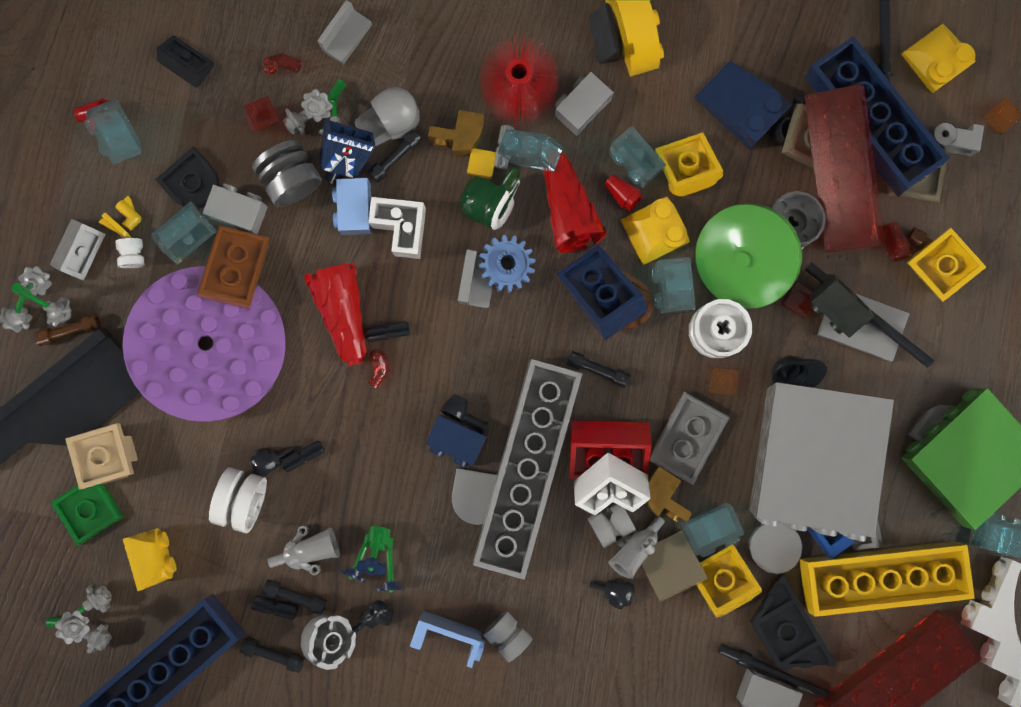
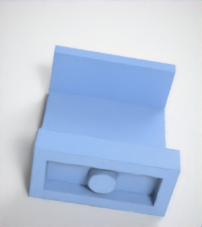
(451, 629)

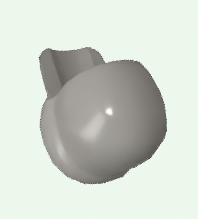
(390, 116)

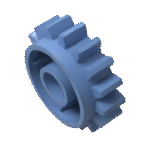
(516, 254)

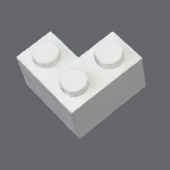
(406, 221)
(611, 482)

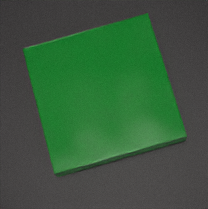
(87, 511)

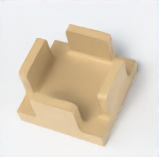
(101, 456)

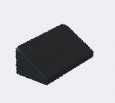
(604, 34)
(184, 61)

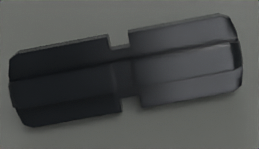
(392, 330)
(299, 458)
(269, 606)

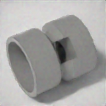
(611, 524)
(507, 636)

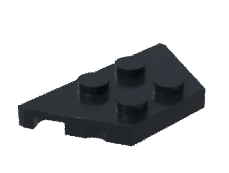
(788, 630)

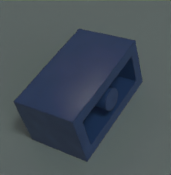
(455, 441)

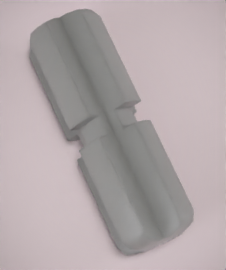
(500, 162)

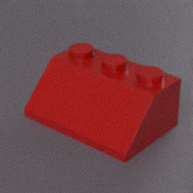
(594, 439)

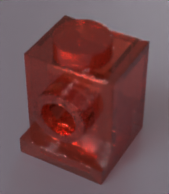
(260, 115)

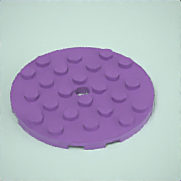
(197, 383)

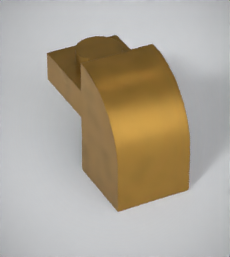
(464, 137)
(661, 488)

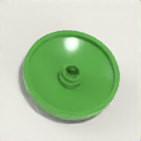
(748, 255)

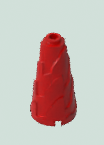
(572, 214)
(338, 301)

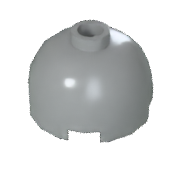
(328, 641)

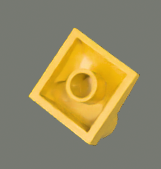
(939, 57)
(690, 165)
(655, 230)
(946, 264)
(149, 558)
(727, 582)

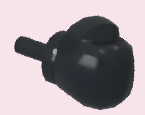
(376, 613)

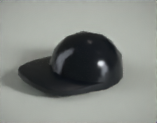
(798, 371)

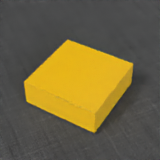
(481, 163)

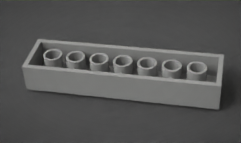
(527, 469)

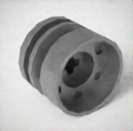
(286, 173)
(803, 213)

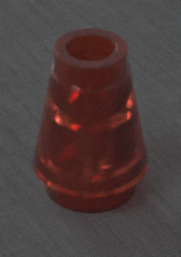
(896, 242)

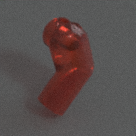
(280, 60)
(381, 367)

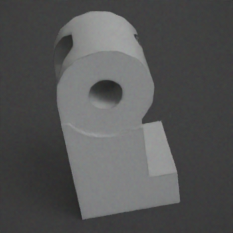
(959, 140)

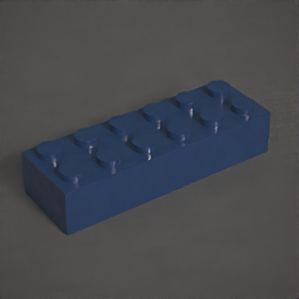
(900, 142)
(172, 659)

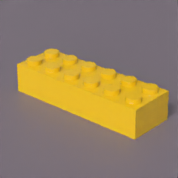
(886, 578)

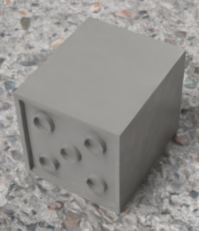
(821, 460)

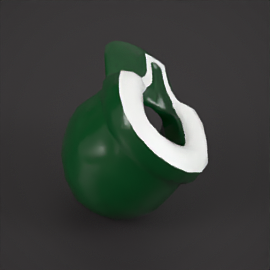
(488, 202)

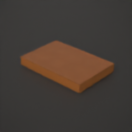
(233, 267)

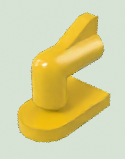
(127, 209)

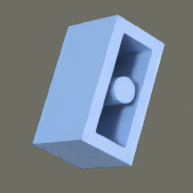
(353, 206)

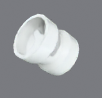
(130, 253)

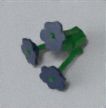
(377, 541)

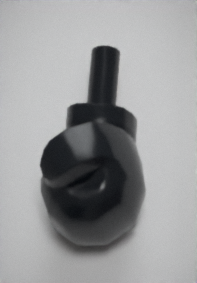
(267, 461)
(618, 593)

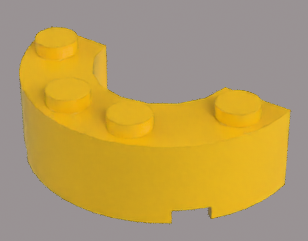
(638, 34)

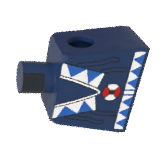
(344, 150)

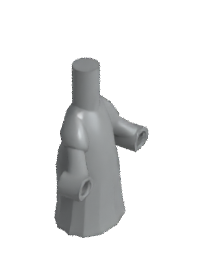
(635, 549)
(299, 553)

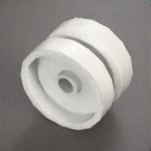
(735, 328)
(237, 500)

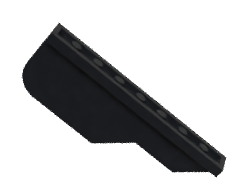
(68, 397)

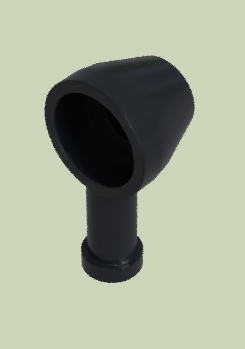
(779, 130)
(456, 409)

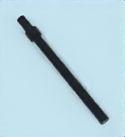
(885, 65)
(880, 323)
(746, 660)

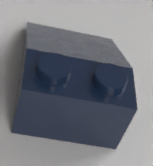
(742, 103)
(602, 292)

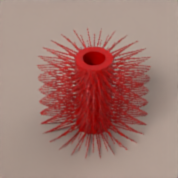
(519, 81)

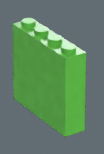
(970, 457)

